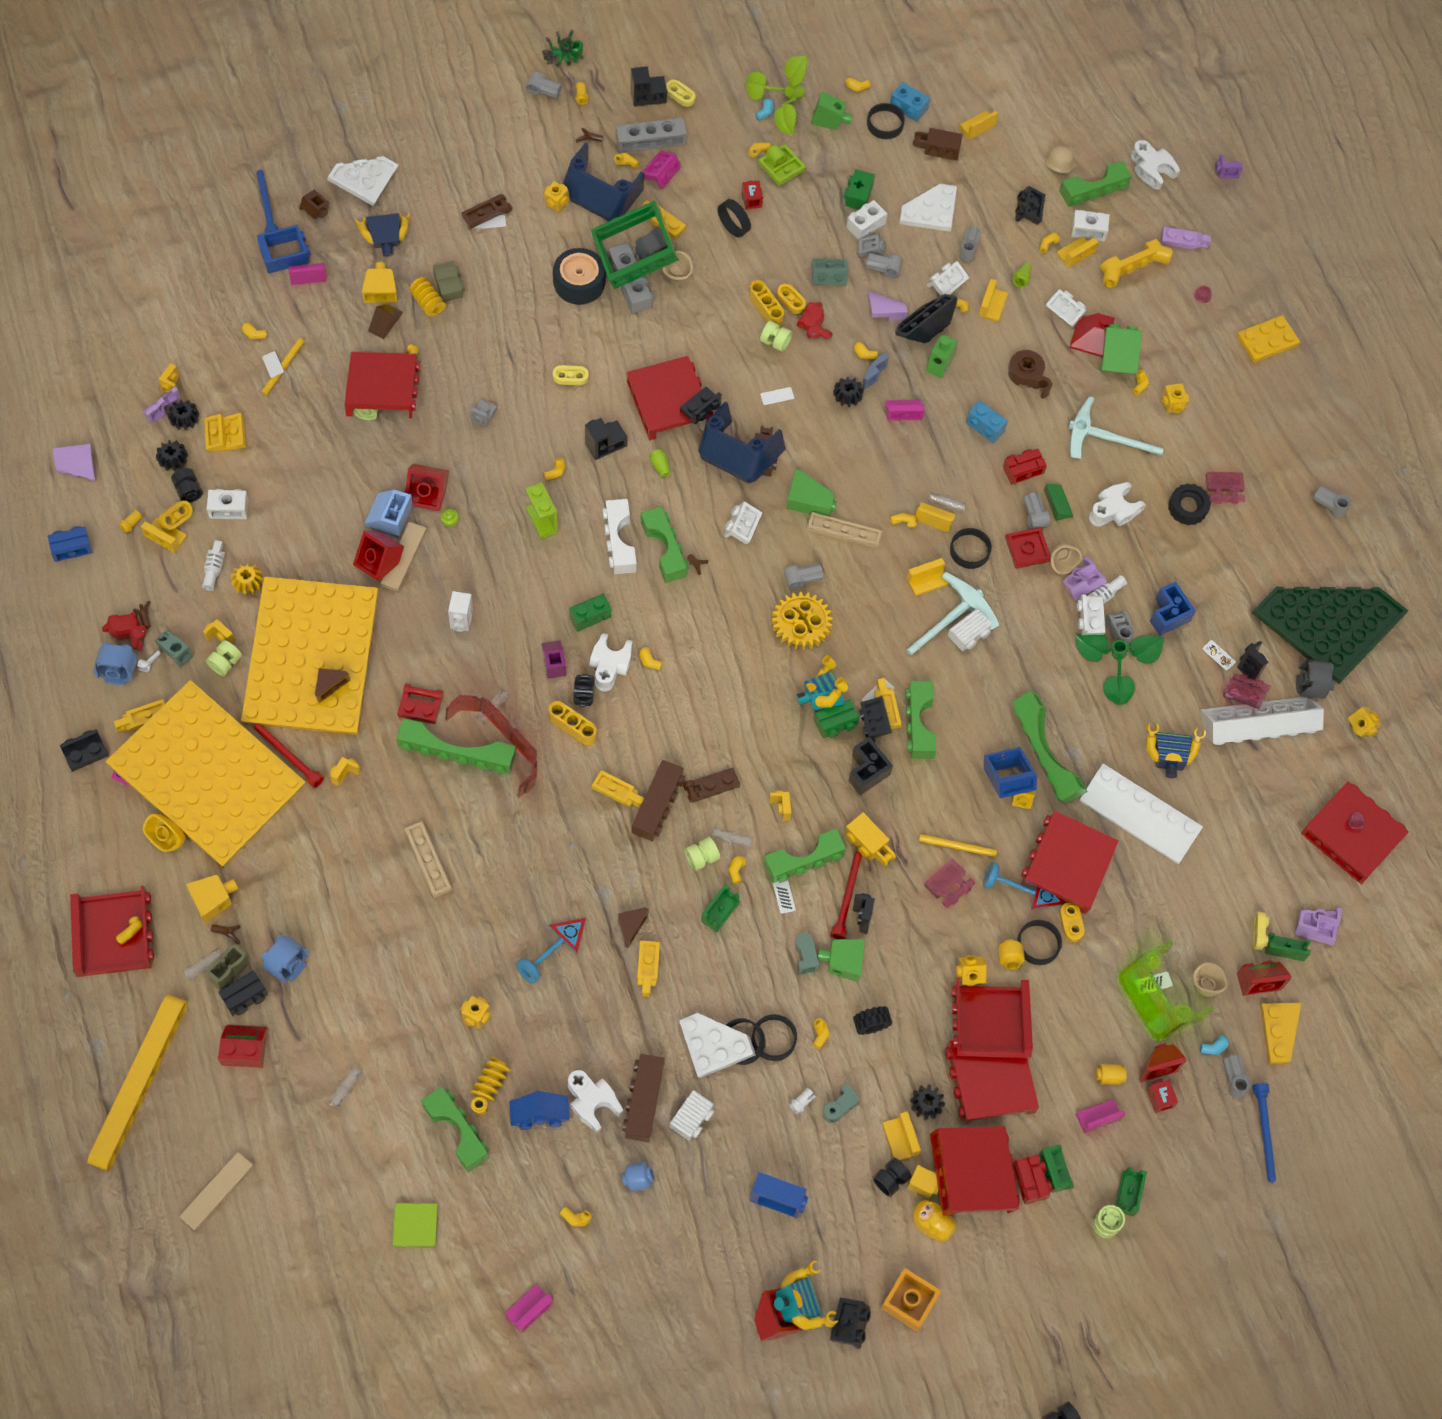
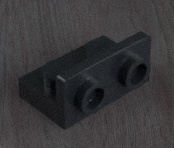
(1030, 205)
(701, 405)
(1252, 662)
(875, 717)
(84, 750)
(864, 906)
(851, 1323)

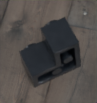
(647, 89)
(604, 438)
(872, 766)

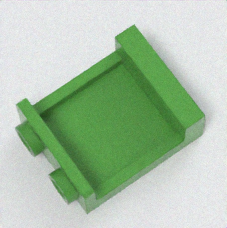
(1121, 349)

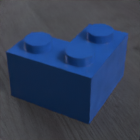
(1174, 609)
(539, 1109)

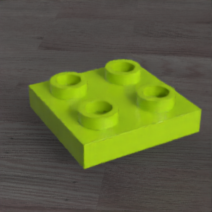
(781, 164)

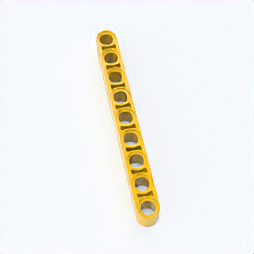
(137, 1082)

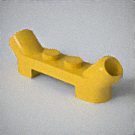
(1152, 251)

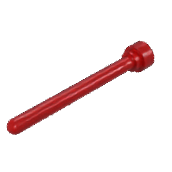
(314, 777)
(839, 930)

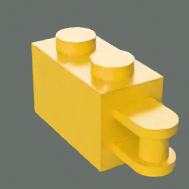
(869, 839)

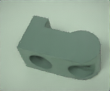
(174, 648)
(805, 947)
(844, 1104)

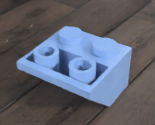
(390, 512)

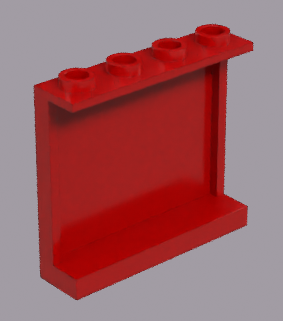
(382, 382)
(661, 392)
(1354, 849)
(1069, 860)
(95, 928)
(992, 1021)
(991, 1085)
(974, 1170)

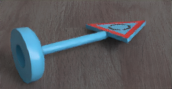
(1041, 899)
(569, 932)

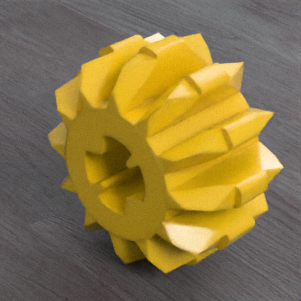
(247, 578)

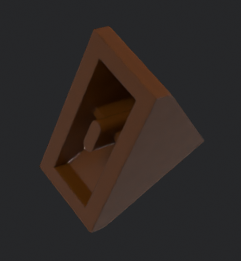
(384, 320)
(329, 682)
(631, 923)

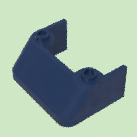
(596, 194)
(733, 456)

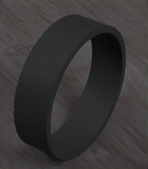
(890, 108)
(740, 213)
(975, 532)
(1053, 929)
(780, 1018)
(760, 1049)

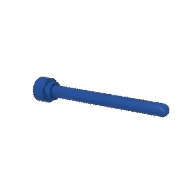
(266, 203)
(1261, 1092)

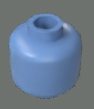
(638, 1176)

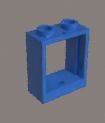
(279, 237)
(1012, 784)
(778, 1195)

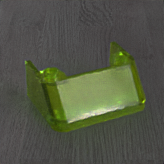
(1149, 1000)

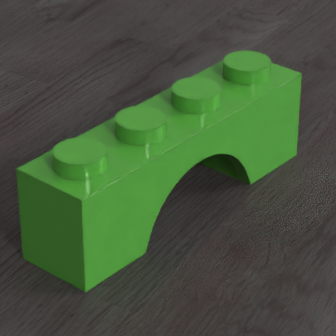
(1077, 190)
(657, 525)
(922, 741)
(782, 865)
(441, 1108)

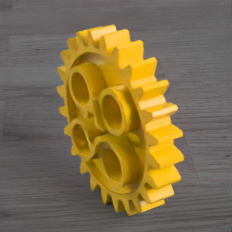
(816, 613)

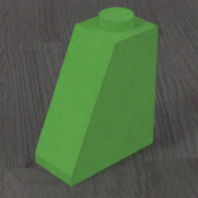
(810, 496)

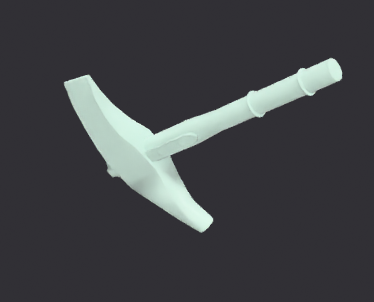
(1082, 427)
(970, 600)

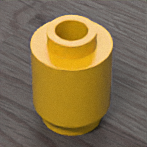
(1111, 1074)

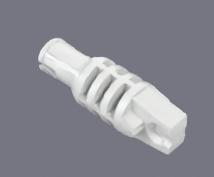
(213, 565)
(1108, 590)

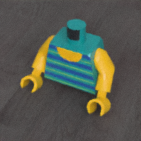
(824, 689)
(799, 1302)

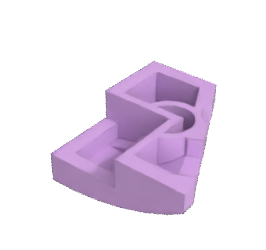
(886, 307)
(157, 409)
(75, 460)
(1084, 579)
(1319, 925)

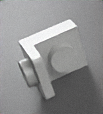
(871, 244)
(483, 412)

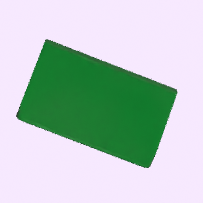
(1058, 501)

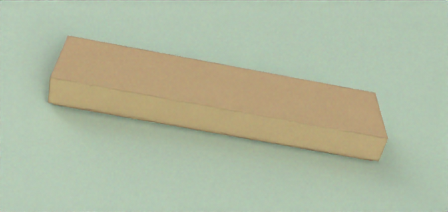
(844, 530)
(411, 541)
(428, 859)
(216, 1191)

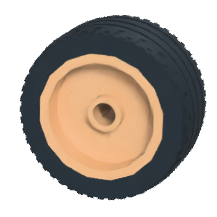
(579, 276)

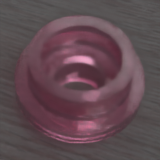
(1203, 290)

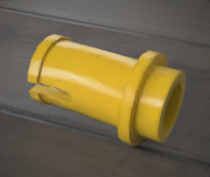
(581, 97)
(130, 521)
(477, 1101)

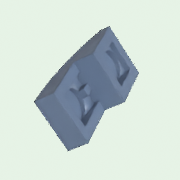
(873, 371)

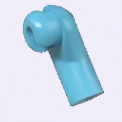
(766, 111)
(1215, 1048)

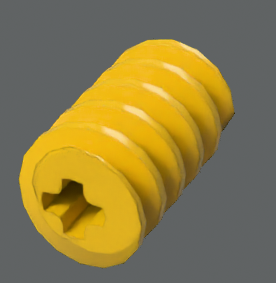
(427, 297)
(490, 1079)

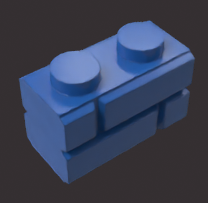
(69, 543)

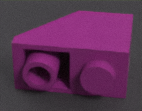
(554, 659)

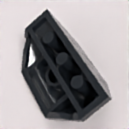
(928, 319)

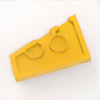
(1280, 1029)

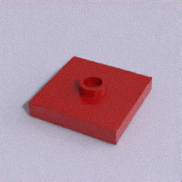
(1028, 548)

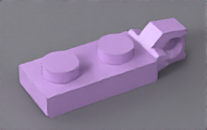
(1184, 238)

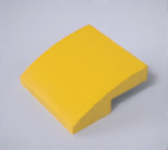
(225, 432)

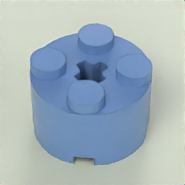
(115, 663)
(285, 958)

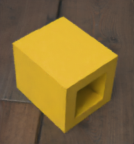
(923, 1182)

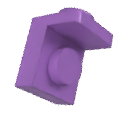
(1228, 169)

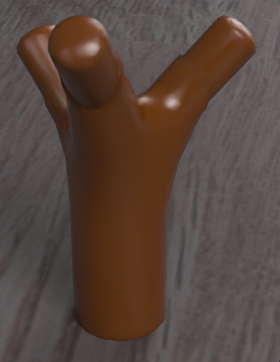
(590, 136)
(696, 562)
(143, 613)
(228, 931)

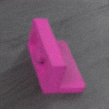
(307, 273)
(904, 410)
(1099, 1116)
(529, 1308)

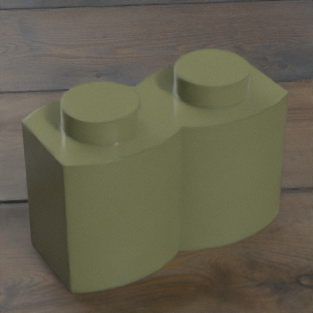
(448, 281)
(224, 970)

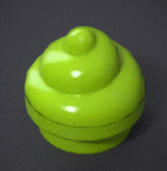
(449, 517)

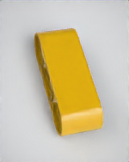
(760, 299)
(576, 731)

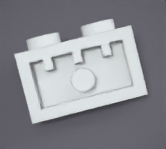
(949, 279)
(1066, 307)
(743, 522)
(1091, 615)

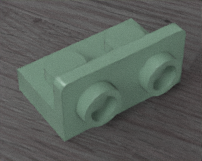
(829, 272)

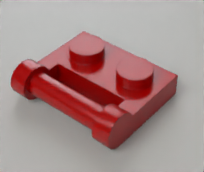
(419, 709)

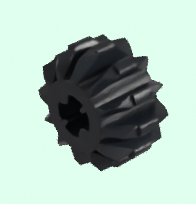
(848, 392)
(183, 414)
(171, 455)
(583, 690)
(918, 1101)

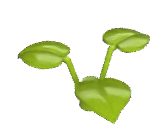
(795, 70)

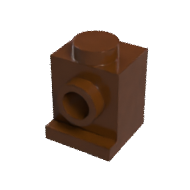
(314, 204)

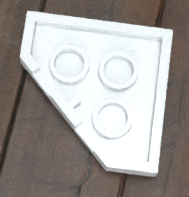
(364, 177)
(931, 209)
(714, 1044)

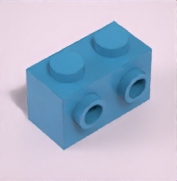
(910, 101)
(986, 421)

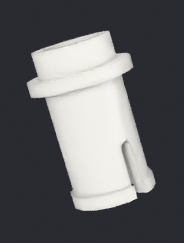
(797, 1105)

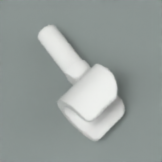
(145, 666)

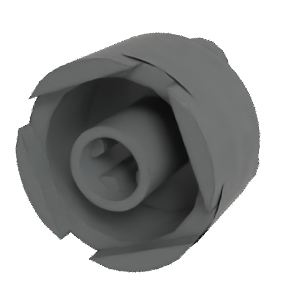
(650, 244)
(1315, 679)

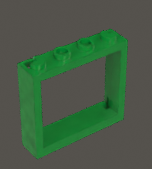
(645, 265)

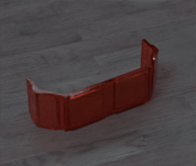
(483, 705)

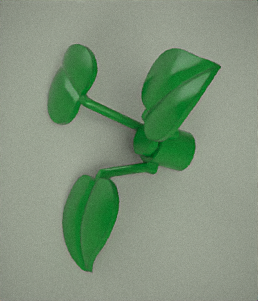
(1119, 688)

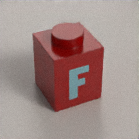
(752, 194)
(1162, 1095)

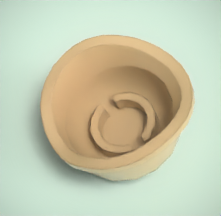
(1060, 160)
(680, 269)
(1065, 558)
(1209, 980)

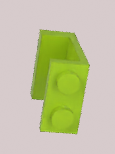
(542, 511)

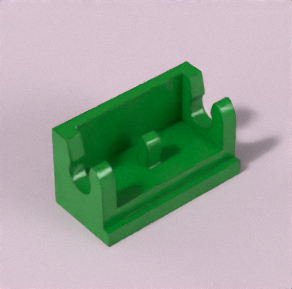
(720, 908)
(1287, 948)
(1056, 1168)
(1130, 1191)

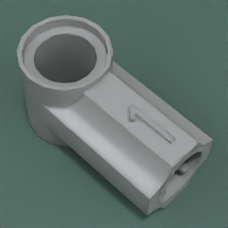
(539, 84)
(969, 244)
(889, 265)
(1333, 501)
(1037, 516)
(797, 577)
(1236, 1075)

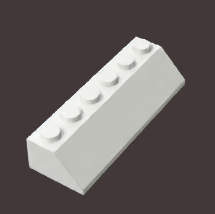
(1271, 720)
(1141, 814)

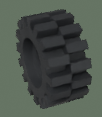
(872, 1020)

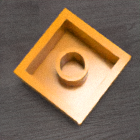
(910, 1299)

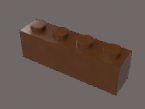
(657, 801)
(644, 1098)

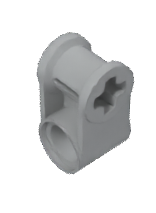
(1120, 625)

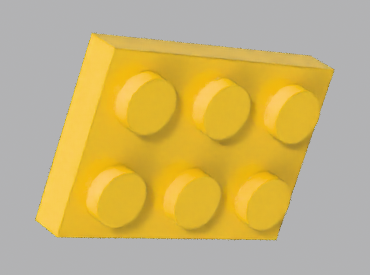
(1268, 339)

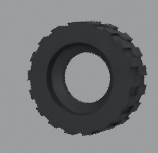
(1195, 492)

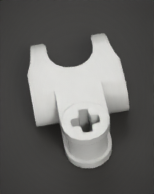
(1152, 163)
(1114, 507)
(609, 663)
(590, 1098)

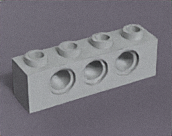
(651, 135)
(621, 257)

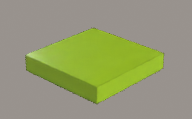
(415, 1225)

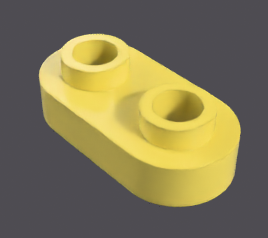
(680, 93)
(570, 375)
(1260, 924)

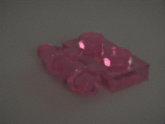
(1225, 482)
(1246, 690)
(945, 878)

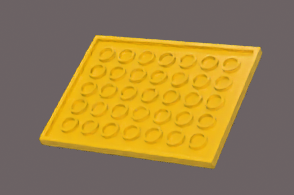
(297, 633)
(206, 773)

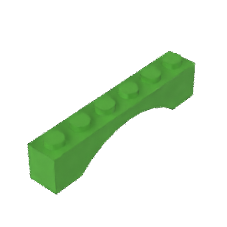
(1032, 714)
(495, 756)

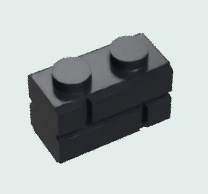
(243, 993)

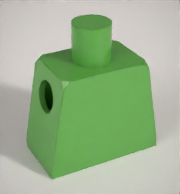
(830, 112)
(945, 351)
(844, 958)

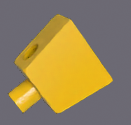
(379, 285)
(211, 895)

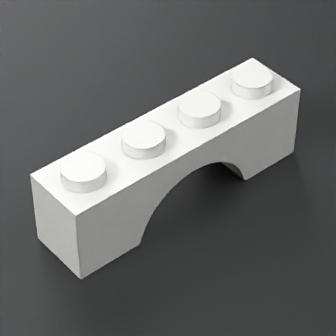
(623, 556)

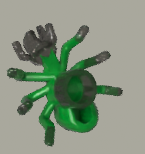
(567, 49)

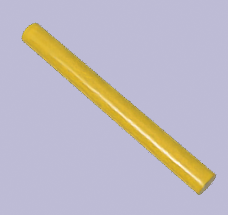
(286, 361)
(957, 845)

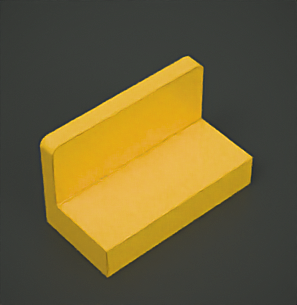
(978, 124)
(1077, 251)
(993, 302)
(934, 517)
(168, 539)
(927, 577)
(901, 1137)

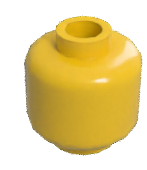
(1011, 954)

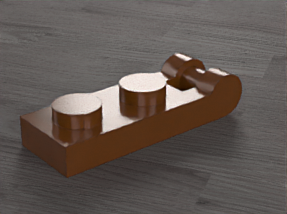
(486, 211)
(711, 785)

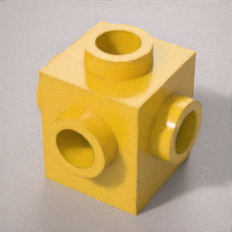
(556, 196)
(1174, 398)
(1365, 722)
(971, 970)
(477, 1018)

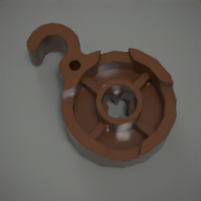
(1027, 369)

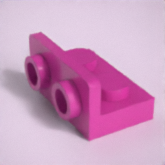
(662, 168)

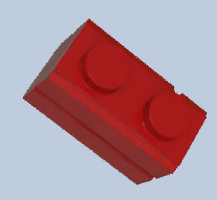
(1024, 466)
(1032, 1179)

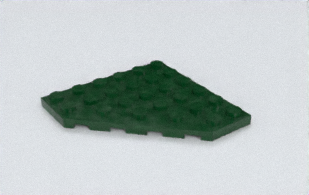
(1331, 622)

